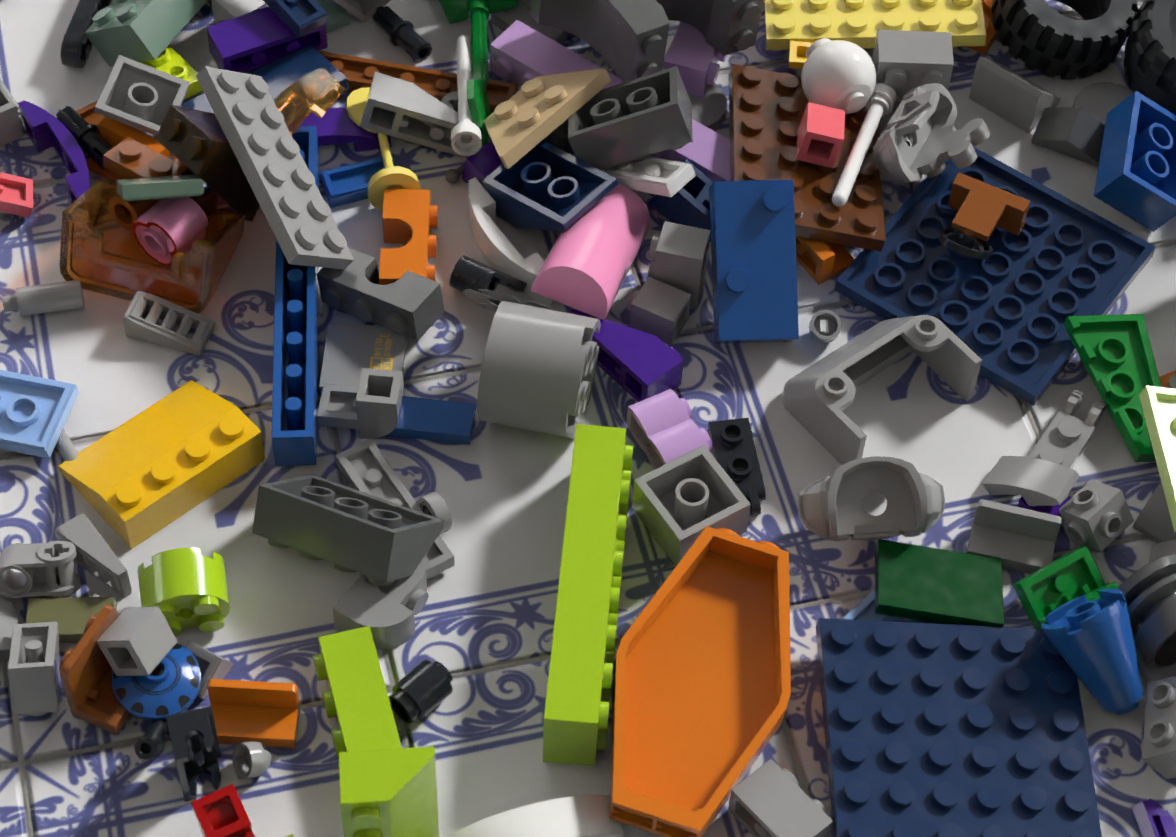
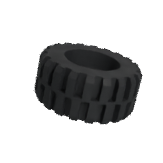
(1064, 44)

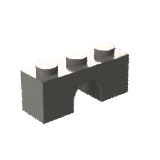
(402, 307)

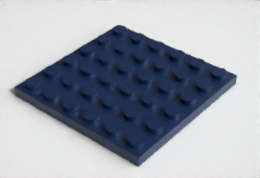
(1018, 298)
(952, 732)

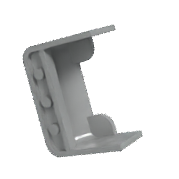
(830, 385)

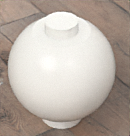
(838, 75)

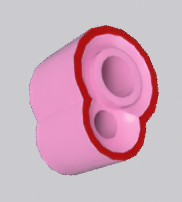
(170, 228)

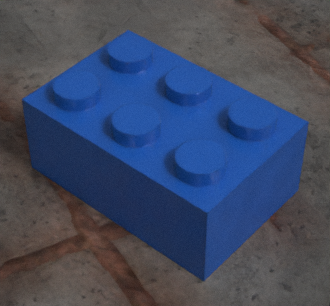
(1139, 162)

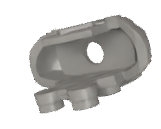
(930, 118)
(835, 503)

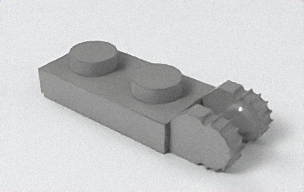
(1067, 435)

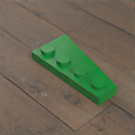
(1120, 365)

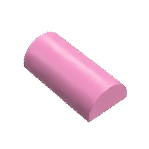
(595, 254)

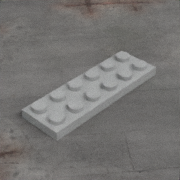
(275, 169)

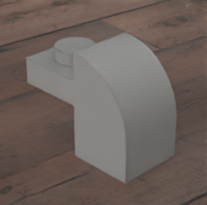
(369, 407)
(387, 615)

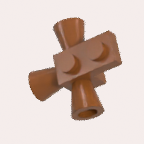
(136, 160)

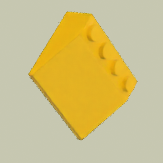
(165, 461)

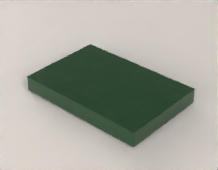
(938, 585)

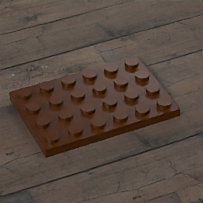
(763, 146)

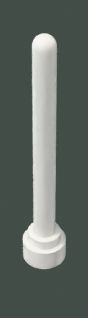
(878, 106)
(466, 135)

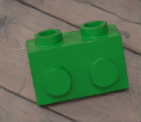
(1060, 583)

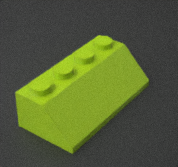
(389, 793)

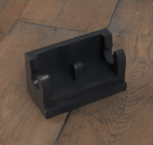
(195, 748)

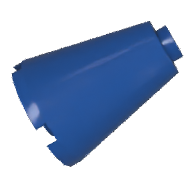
(1099, 648)

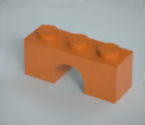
(408, 222)

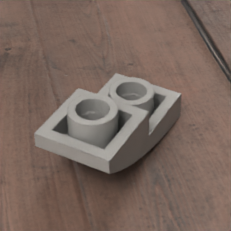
(1035, 479)

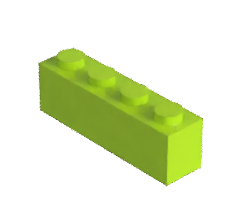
(355, 692)

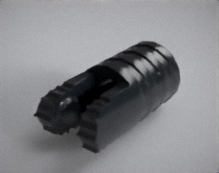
(476, 275)

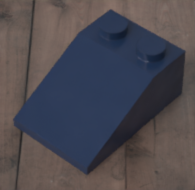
(547, 189)

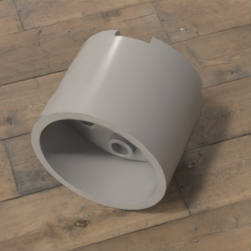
(537, 369)

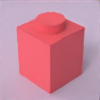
(820, 135)

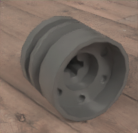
(1152, 610)

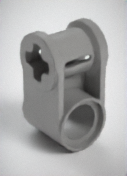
(39, 570)

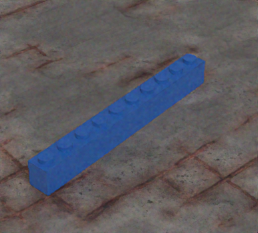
(296, 343)

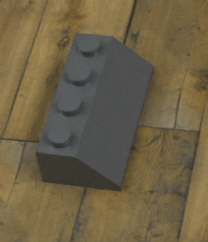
(344, 527)

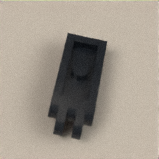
(737, 455)

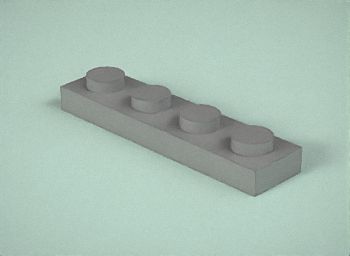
(371, 473)

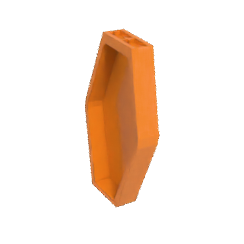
(700, 684)

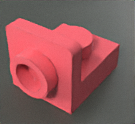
(16, 195)

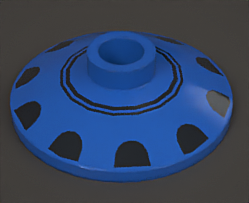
(161, 695)

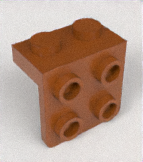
(88, 677)

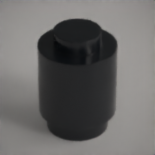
(421, 691)

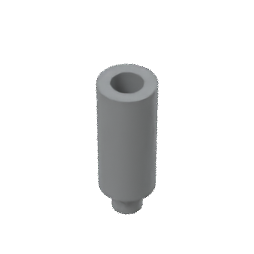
(45, 298)

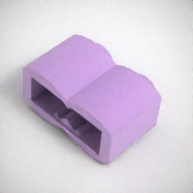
(665, 428)

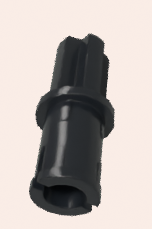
(402, 33)
(85, 134)

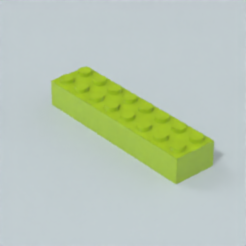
(588, 597)

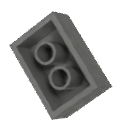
(632, 121)

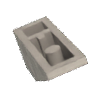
(408, 113)

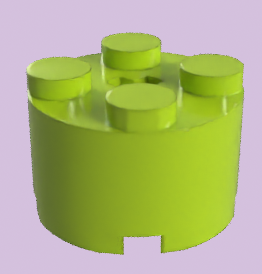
(186, 589)

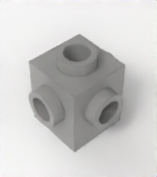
(1096, 515)

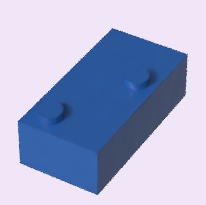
(754, 261)

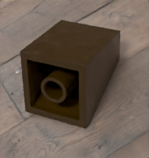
(204, 150)

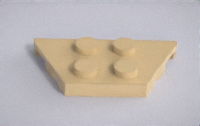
(539, 109)

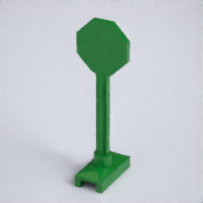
(477, 12)

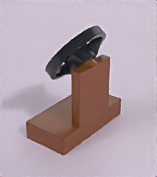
(979, 211)

